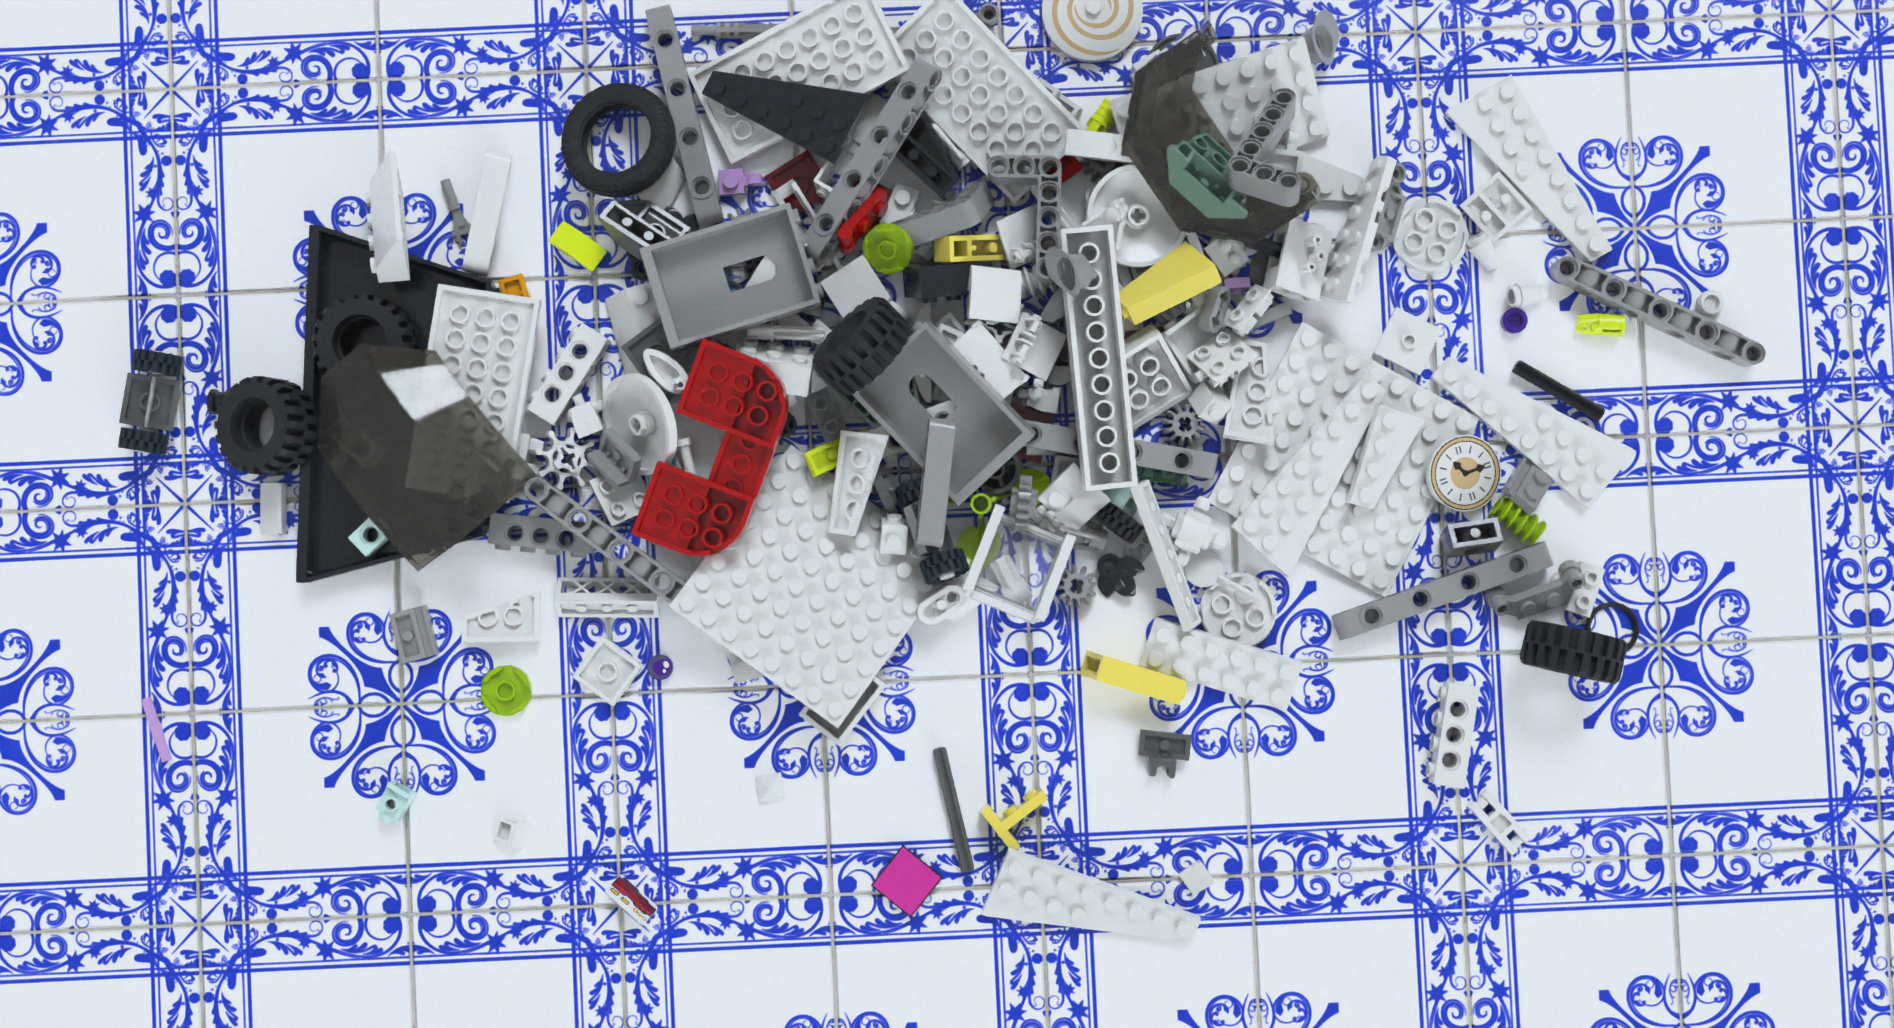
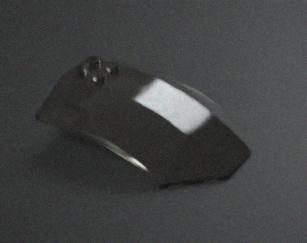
(414, 448)

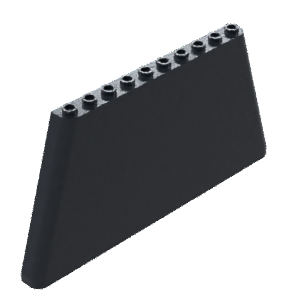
(326, 509)

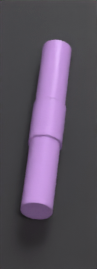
(156, 729)

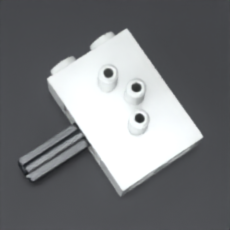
(1296, 259)

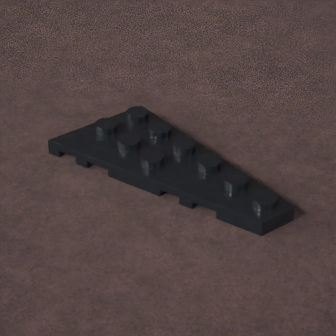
(804, 114)

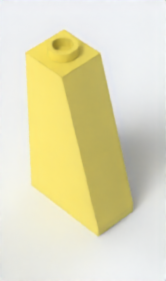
(1168, 283)
(1133, 677)

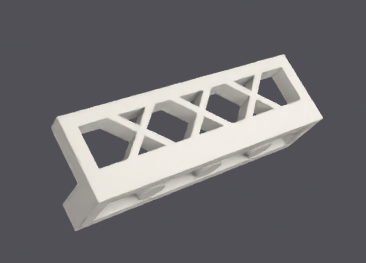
(605, 602)

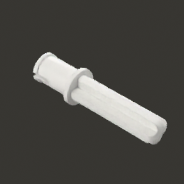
(772, 332)

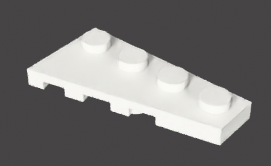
(855, 472)

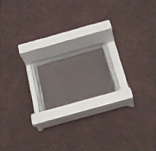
(1017, 568)

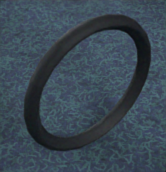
(1624, 608)

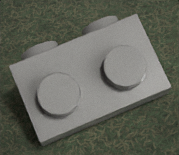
(615, 459)

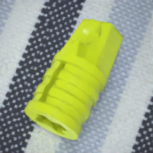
(1102, 118)
(1601, 324)

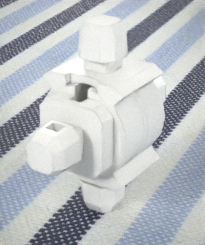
(1193, 530)

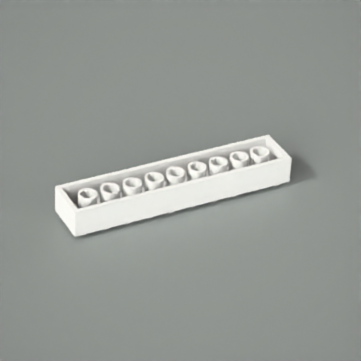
(1099, 364)

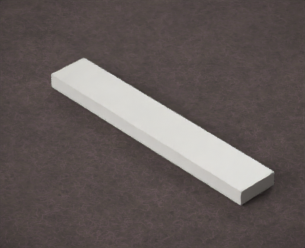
(1166, 555)

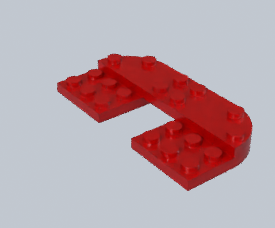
(752, 407)

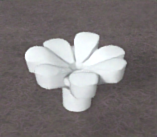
(1046, 519)

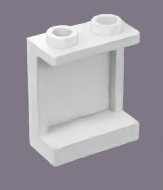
(1184, 337)

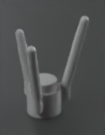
(1094, 537)

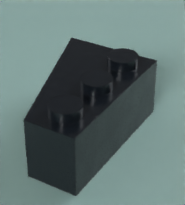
(928, 161)
(938, 280)

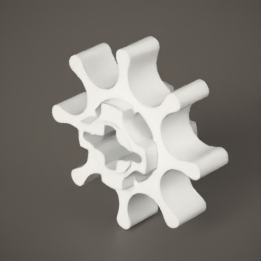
(555, 454)

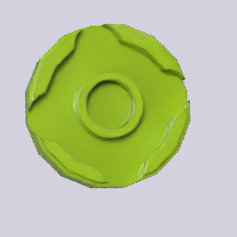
(888, 248)
(506, 690)

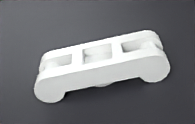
(1499, 822)

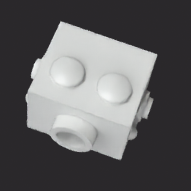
(1226, 255)

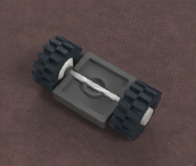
(150, 401)
(945, 561)

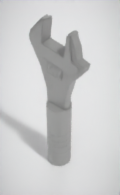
(461, 225)

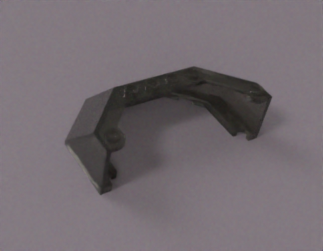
(1167, 112)

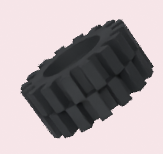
(1119, 523)

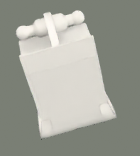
(852, 283)

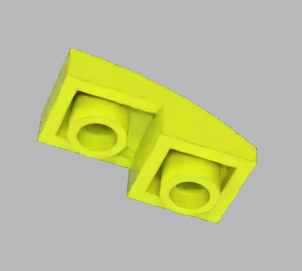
(577, 245)

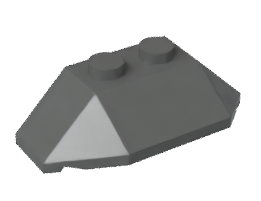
(639, 224)

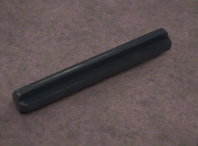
(1558, 390)

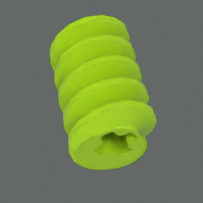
(1518, 519)

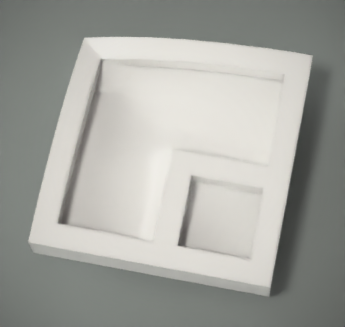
(1069, 501)

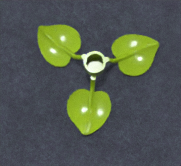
(982, 504)

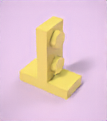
(1013, 815)

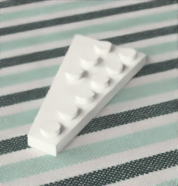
(1357, 235)

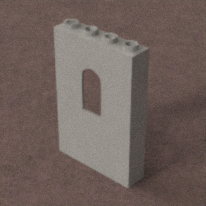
(693, 288)
(985, 425)

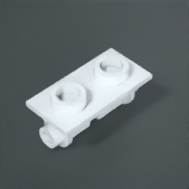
(1256, 301)

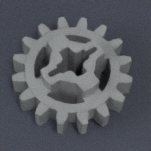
(1023, 503)

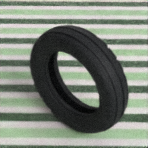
(589, 111)

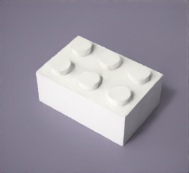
(789, 363)
(839, 734)

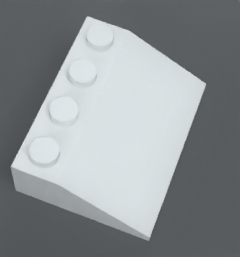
(388, 223)
(1152, 375)

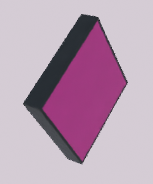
(906, 880)

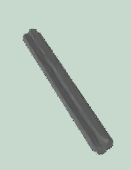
(953, 809)

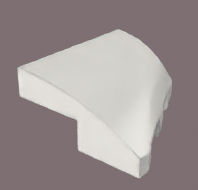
(665, 189)

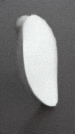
(665, 371)

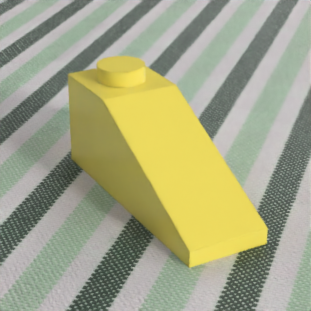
(968, 248)

